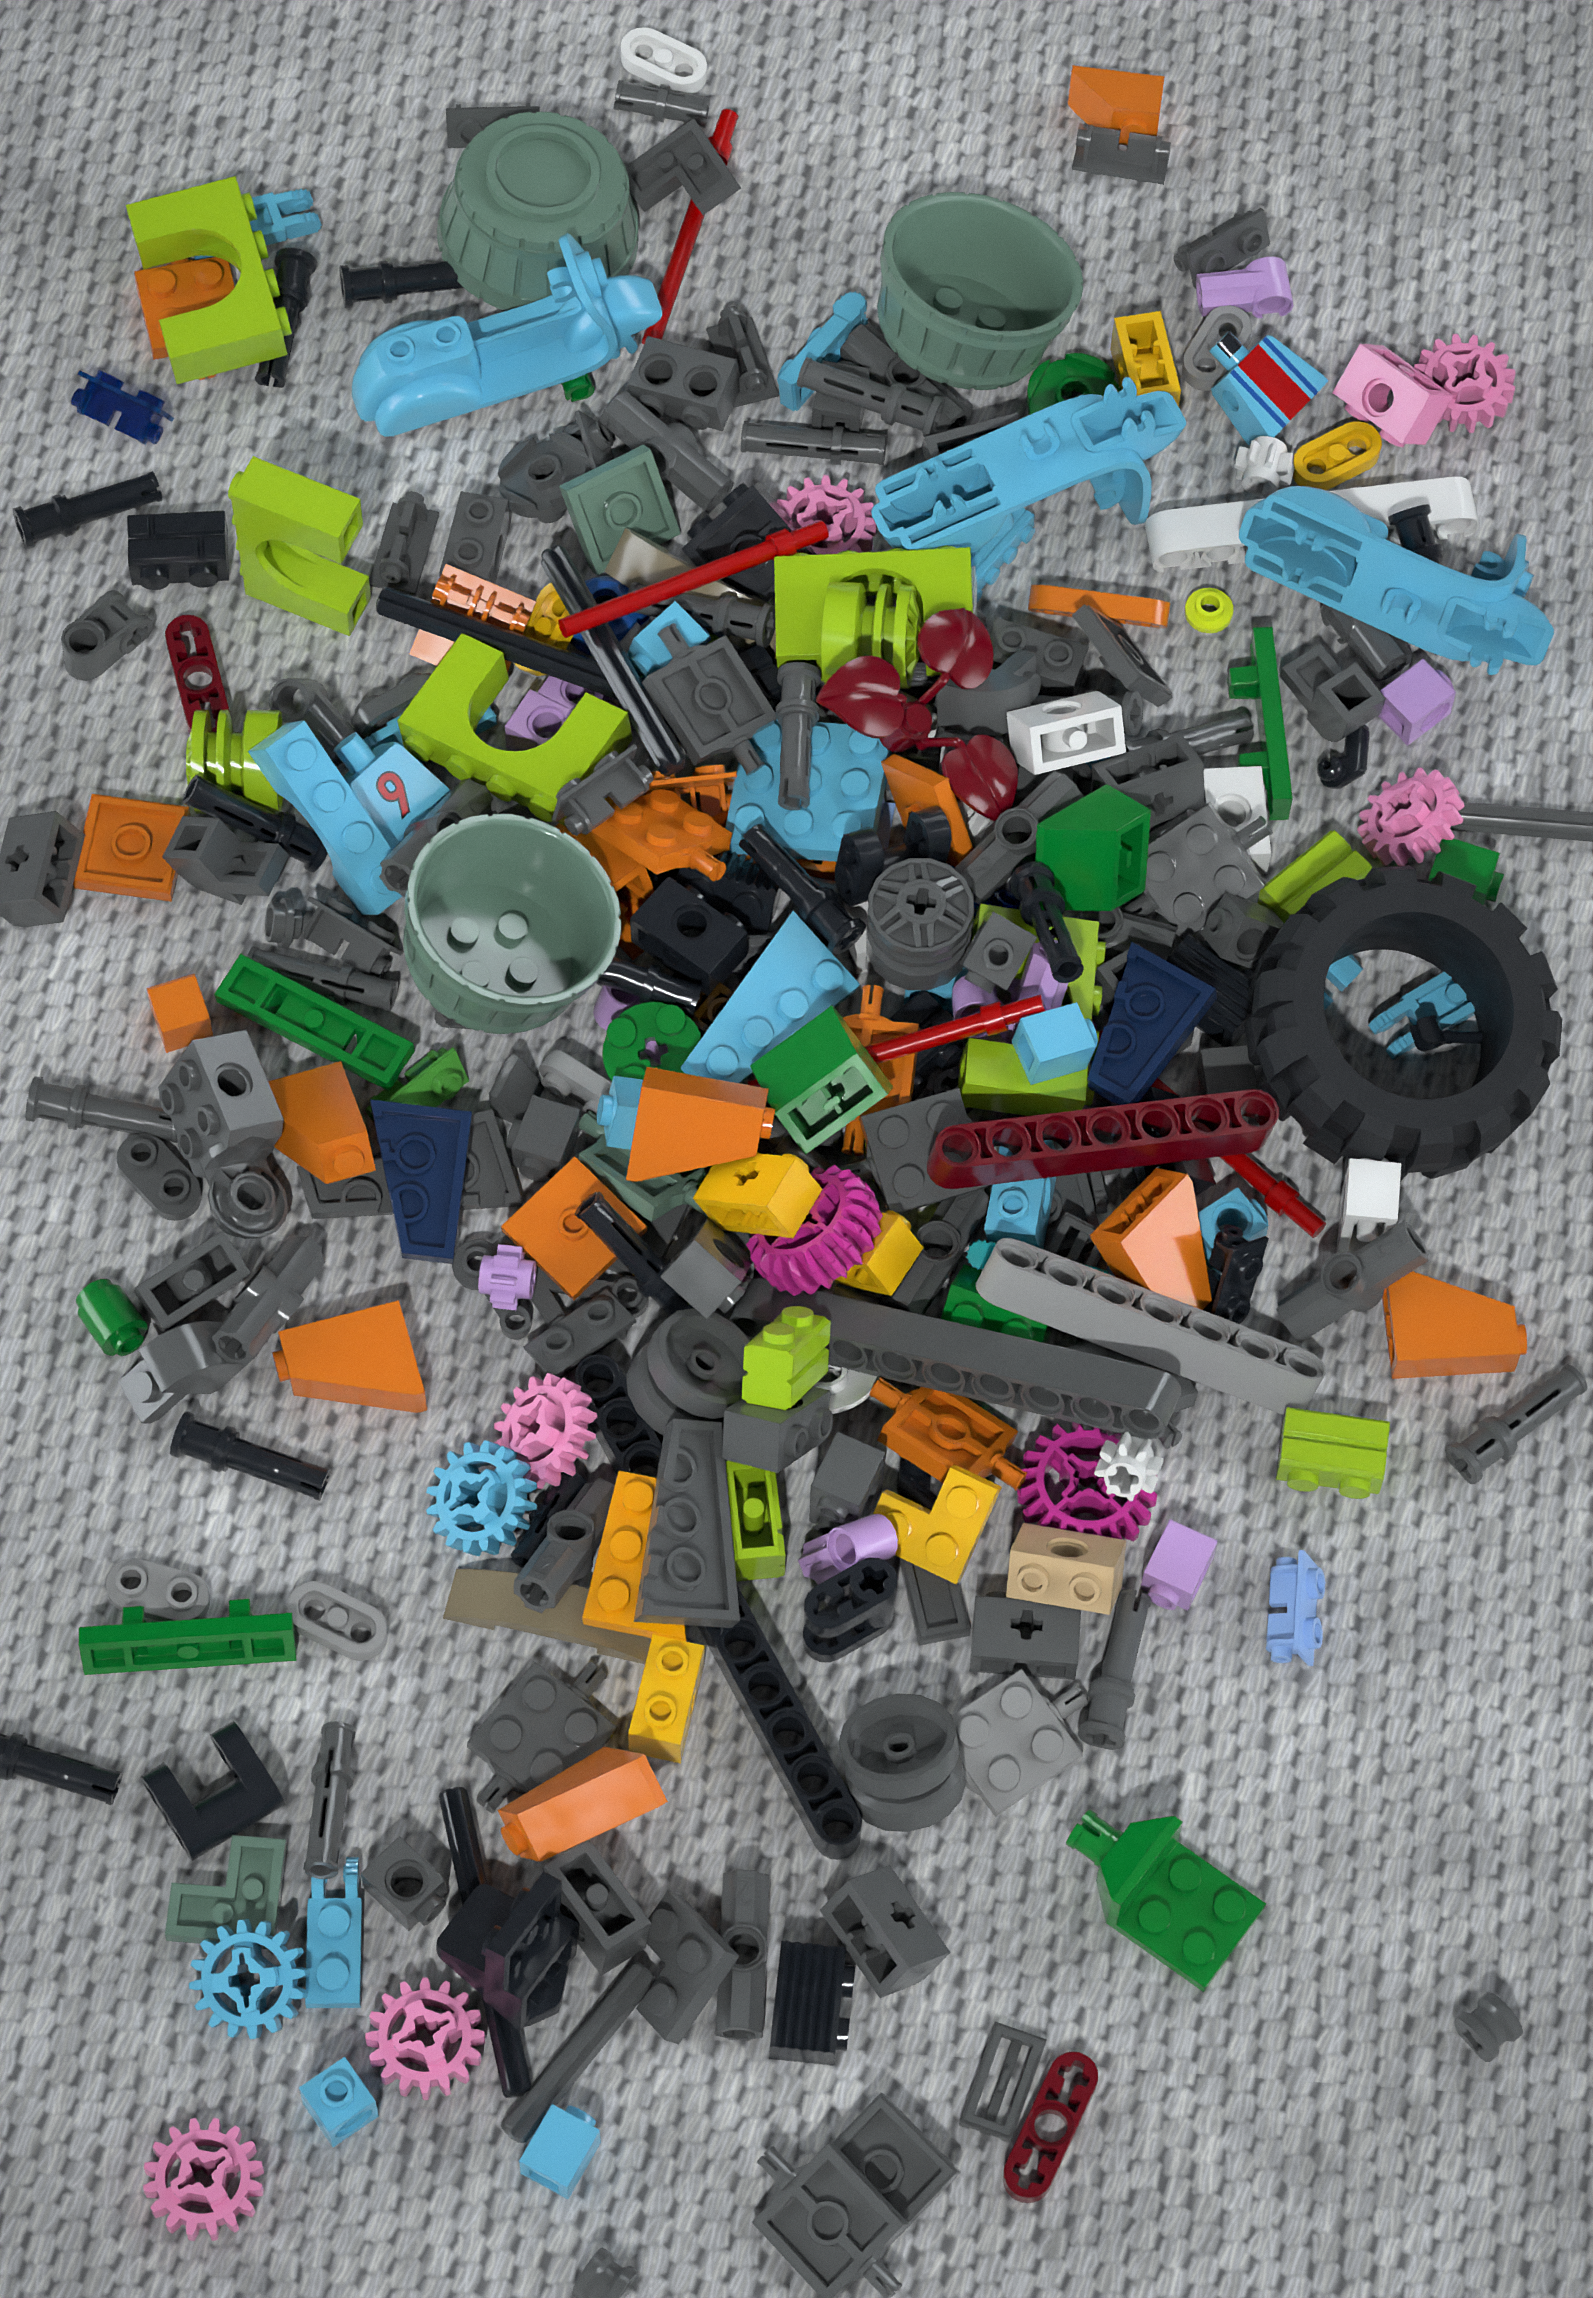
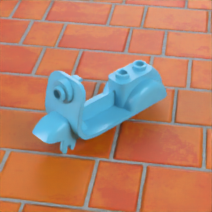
(455, 367)
(974, 488)
(1345, 561)

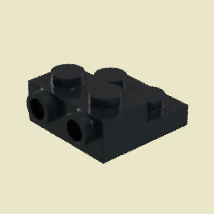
(744, 523)

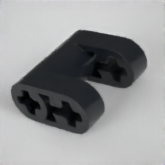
(864, 859)
(866, 1609)
(224, 1811)

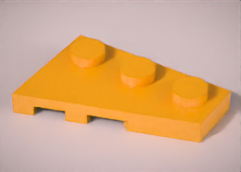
(620, 1562)

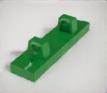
(1262, 683)
(314, 1022)
(187, 1643)

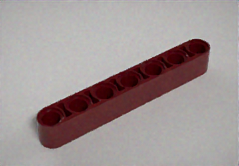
(1086, 1154)

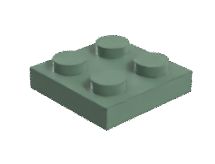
(619, 497)

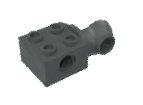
(228, 1130)

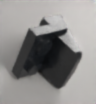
(513, 1949)

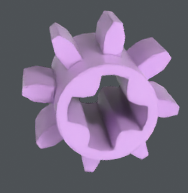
(507, 1277)

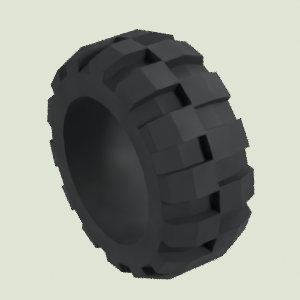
(1460, 938)

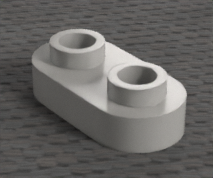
(1198, 354)
(568, 1077)
(157, 1590)
(341, 1618)

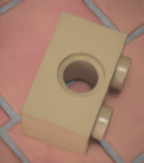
(1066, 1568)

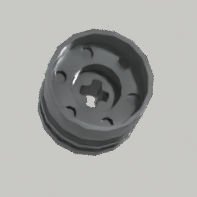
(916, 948)

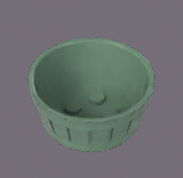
(522, 191)
(974, 289)
(507, 922)

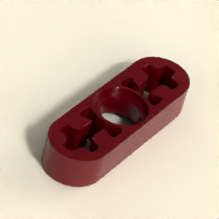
(203, 662)
(1054, 2085)

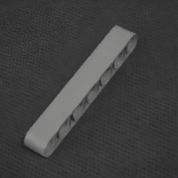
(1149, 1326)

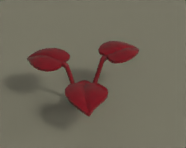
(869, 702)

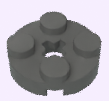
(542, 499)

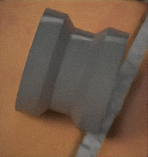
(1488, 2026)
(605, 2278)

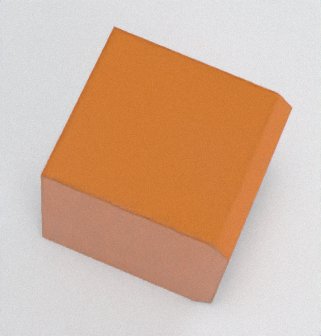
(179, 1012)

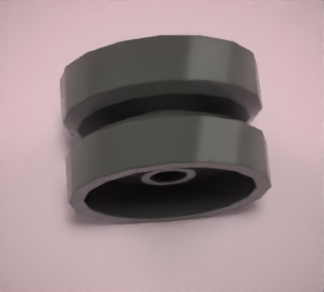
(688, 1370)
(902, 1762)

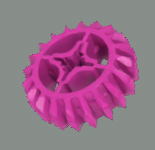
(828, 1240)
(1060, 1455)

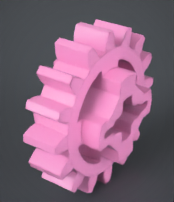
(1475, 397)
(837, 509)
(1410, 817)
(547, 1427)
(444, 2028)
(185, 2191)

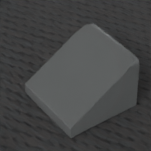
(514, 1090)

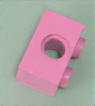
(1416, 401)

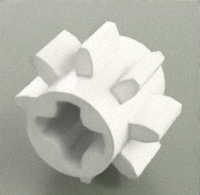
(1264, 466)
(1128, 1466)

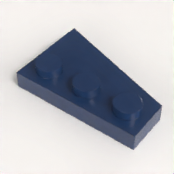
(1148, 1024)
(424, 1174)

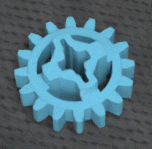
(484, 1498)
(246, 1956)

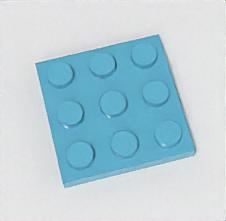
(843, 786)

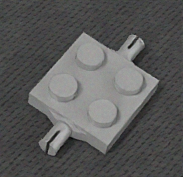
(1015, 1740)

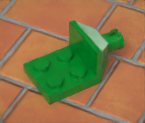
(1166, 1895)

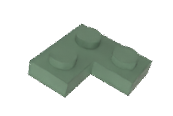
(250, 1893)

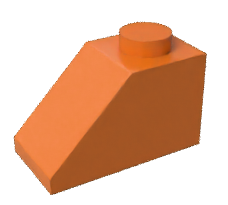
(1117, 100)

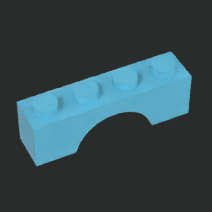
(314, 786)

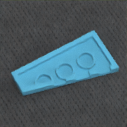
(778, 996)

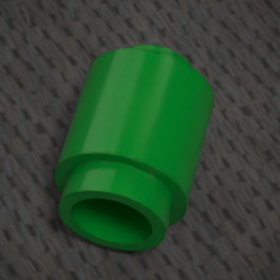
(111, 1318)

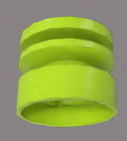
(880, 630)
(224, 755)

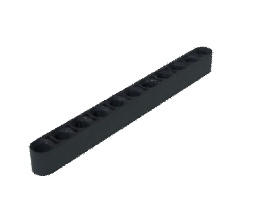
(741, 1672)

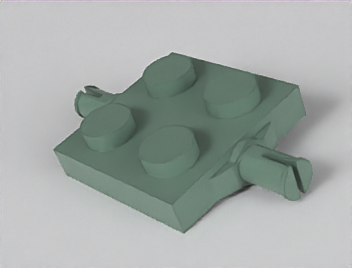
(647, 1197)

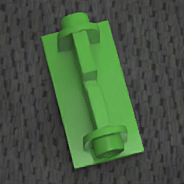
(430, 1081)

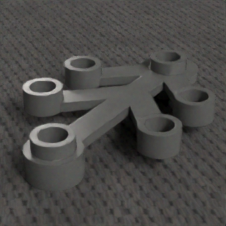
(542, 1296)

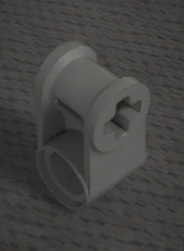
(106, 629)

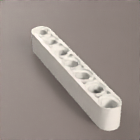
(1211, 532)

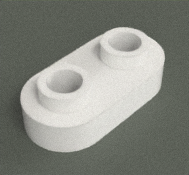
(666, 60)

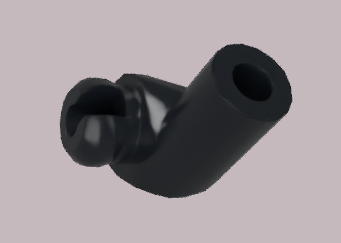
(1348, 767)
(915, 1484)

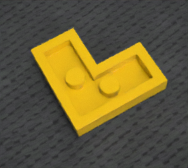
(946, 1535)

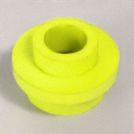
(1208, 621)

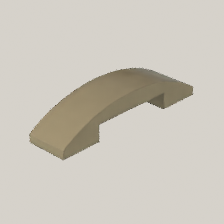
(647, 563)
(488, 1600)

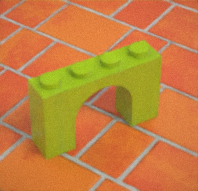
(214, 223)
(280, 528)
(801, 583)
(444, 721)
(991, 1070)

